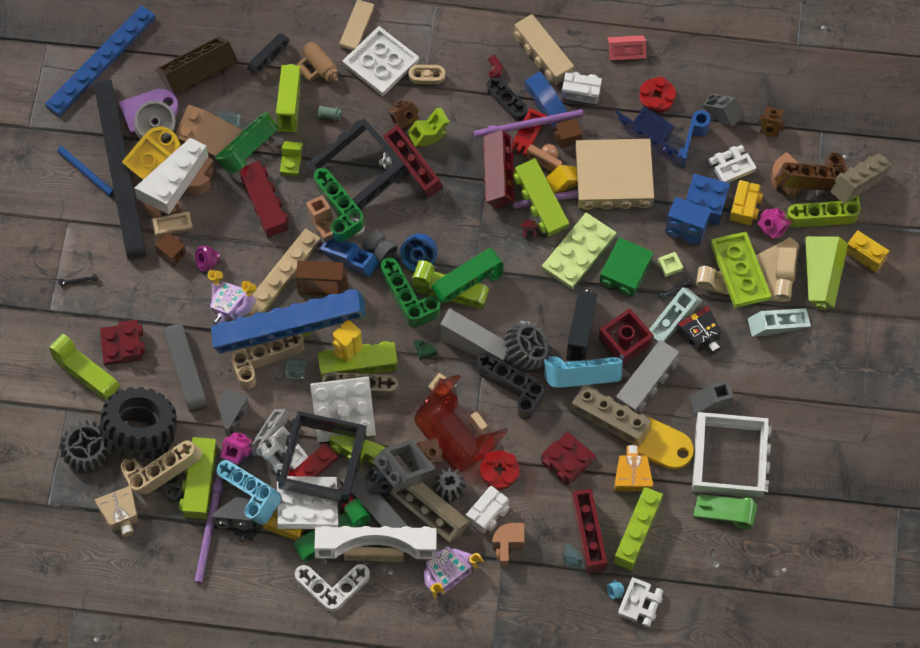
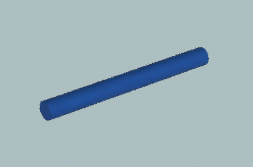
(88, 173)

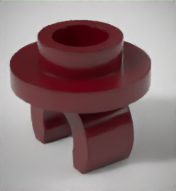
(530, 224)

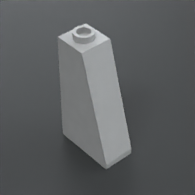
(471, 337)

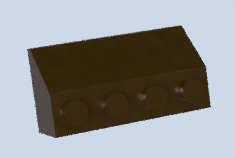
(196, 65)

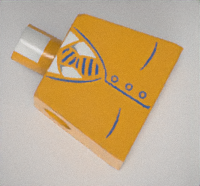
(633, 471)

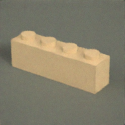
(543, 49)

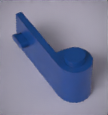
(699, 127)

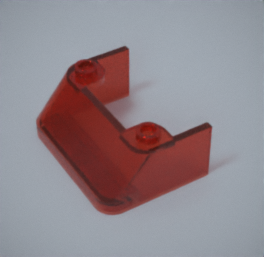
(439, 421)

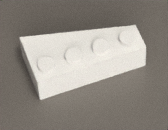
(172, 177)

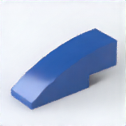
(544, 96)
(351, 256)

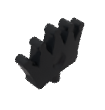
(249, 533)

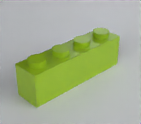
(541, 197)
(369, 360)
(199, 481)
(638, 528)

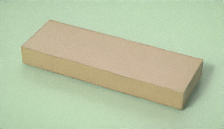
(356, 25)
(374, 554)

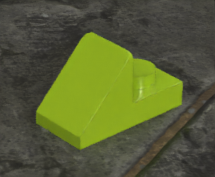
(291, 158)

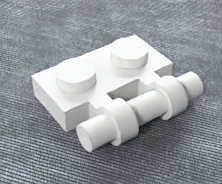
(735, 168)
(278, 444)
(634, 599)

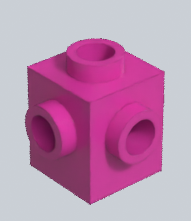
(774, 222)
(236, 448)

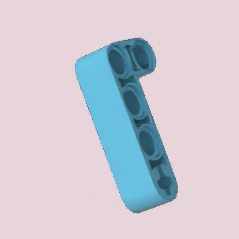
(584, 372)
(264, 498)

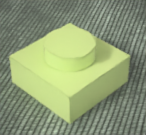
(670, 264)

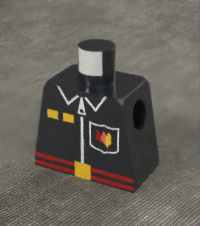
(700, 331)

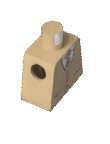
(119, 510)

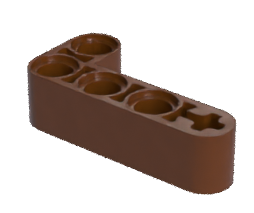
(810, 175)

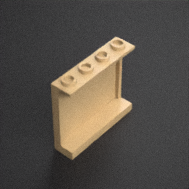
(614, 173)

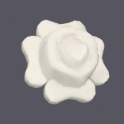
(387, 162)

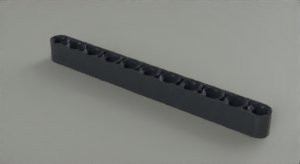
(119, 172)

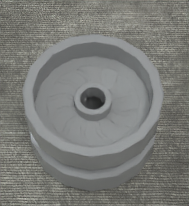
(157, 112)

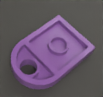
(132, 104)

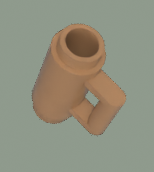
(319, 61)

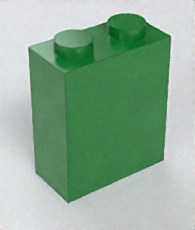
(626, 267)

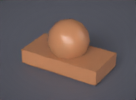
(545, 157)

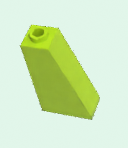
(288, 98)
(824, 269)

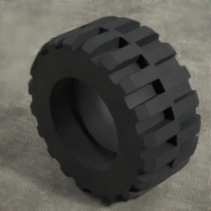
(133, 441)

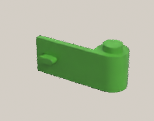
(735, 510)

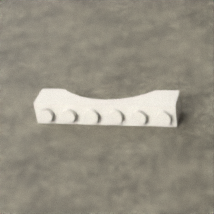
(334, 541)

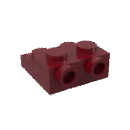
(122, 343)
(567, 458)

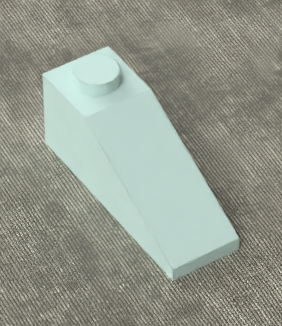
(679, 309)
(778, 321)

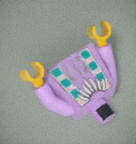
(230, 300)
(449, 569)

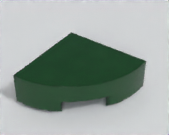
(424, 349)

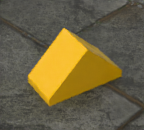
(563, 178)

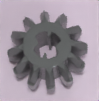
(452, 490)

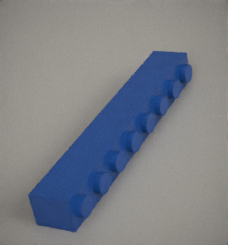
(288, 321)

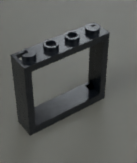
(379, 184)
(330, 425)

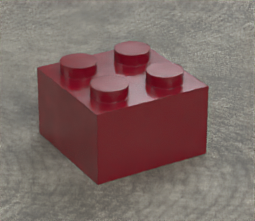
(626, 336)

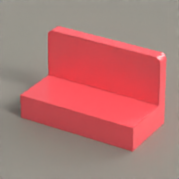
(627, 47)

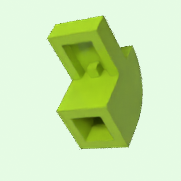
(430, 130)

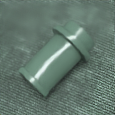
(330, 113)

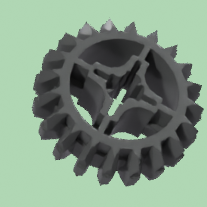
(527, 345)
(68, 451)

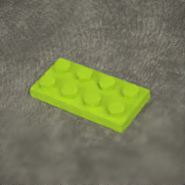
(740, 269)

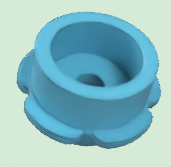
(615, 589)

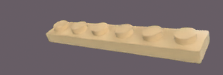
(283, 271)

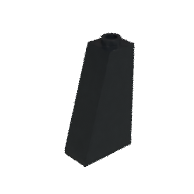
(581, 325)

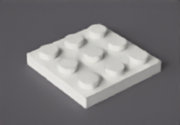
(380, 61)
(345, 401)
(307, 511)

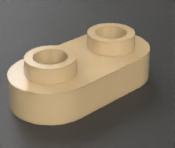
(426, 73)

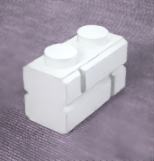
(581, 87)
(487, 510)

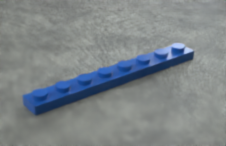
(100, 61)

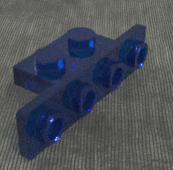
(653, 126)

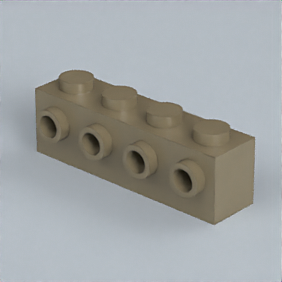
(861, 177)
(611, 415)
(433, 510)

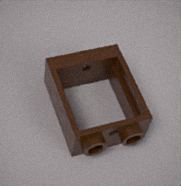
(321, 278)

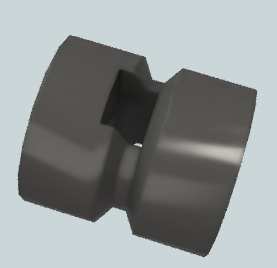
(381, 248)

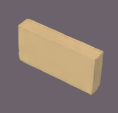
(172, 224)

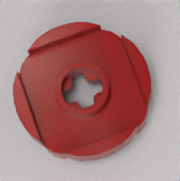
(661, 86)
(507, 462)

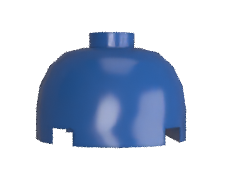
(418, 248)

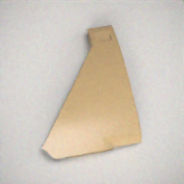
(776, 264)

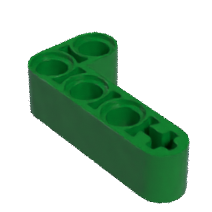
(234, 154)
(345, 215)
(468, 275)
(405, 291)
(353, 516)

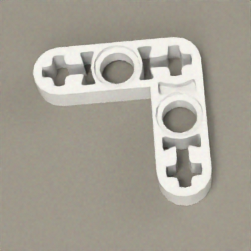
(335, 592)

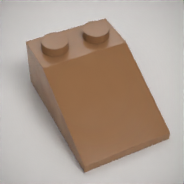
(206, 129)

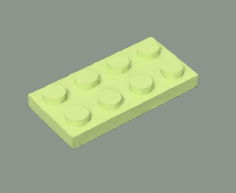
(578, 250)

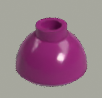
(206, 258)

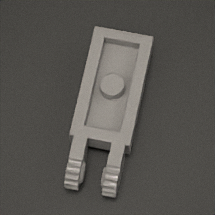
(273, 424)

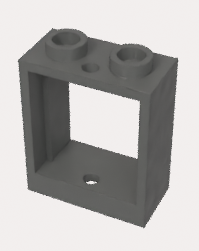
(412, 457)

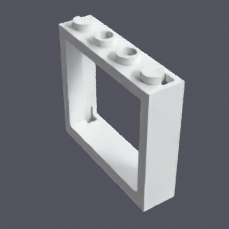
(735, 422)

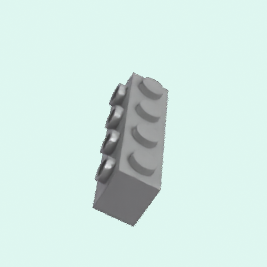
(648, 376)

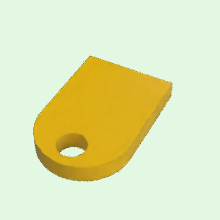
(151, 152)
(663, 444)

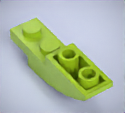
(345, 444)

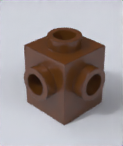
(403, 113)
(771, 122)
(431, 450)

